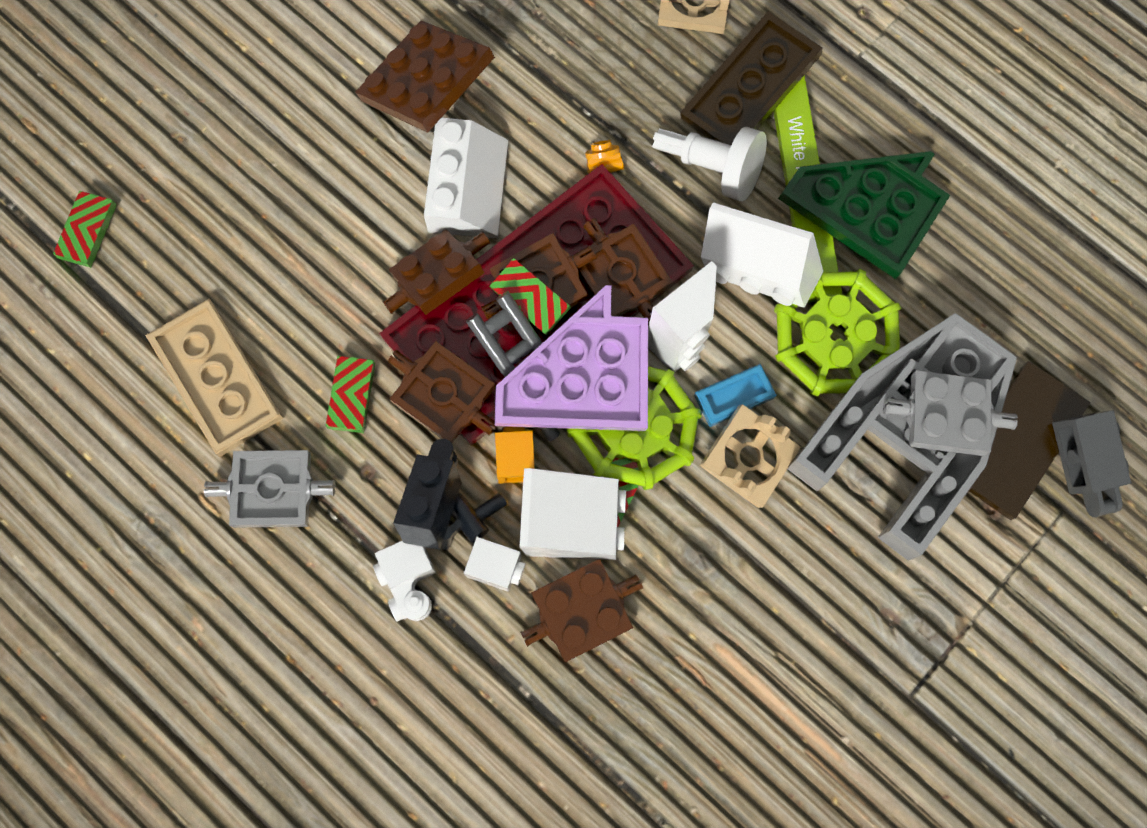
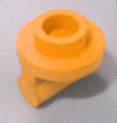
(604, 153)

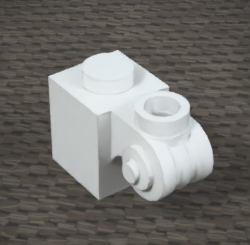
(401, 569)

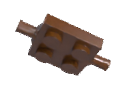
(626, 266)
(552, 267)
(436, 271)
(442, 392)
(582, 610)

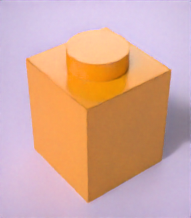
(513, 454)

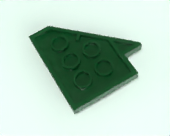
(870, 205)

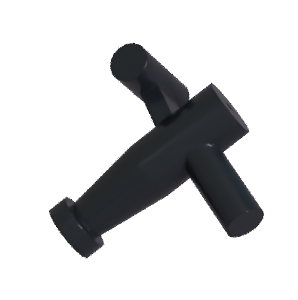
(471, 519)

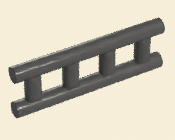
(505, 361)

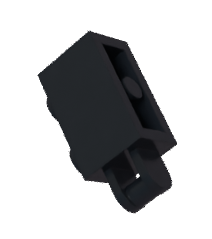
(429, 497)

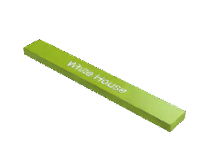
(799, 149)

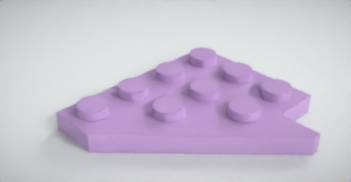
(582, 375)

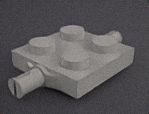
(950, 413)
(270, 488)

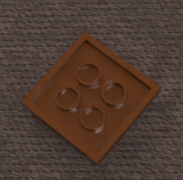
(425, 75)

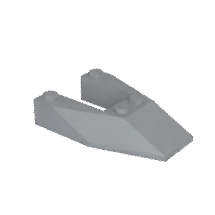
(947, 348)

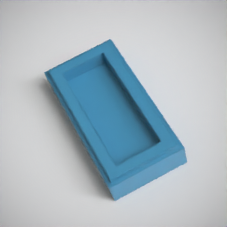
(722, 398)

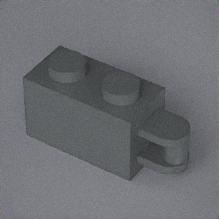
(1093, 460)

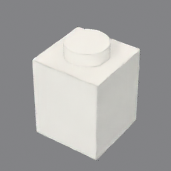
(494, 564)

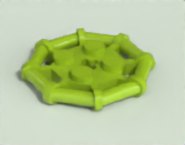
(816, 332)
(645, 444)

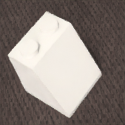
(571, 515)

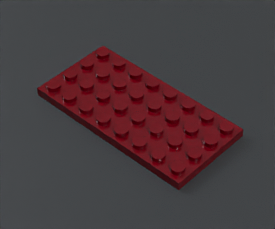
(592, 197)

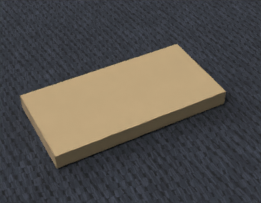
(214, 377)

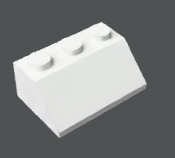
(465, 179)
(761, 255)
(682, 321)

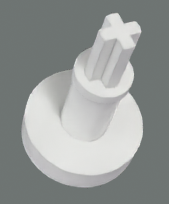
(738, 162)

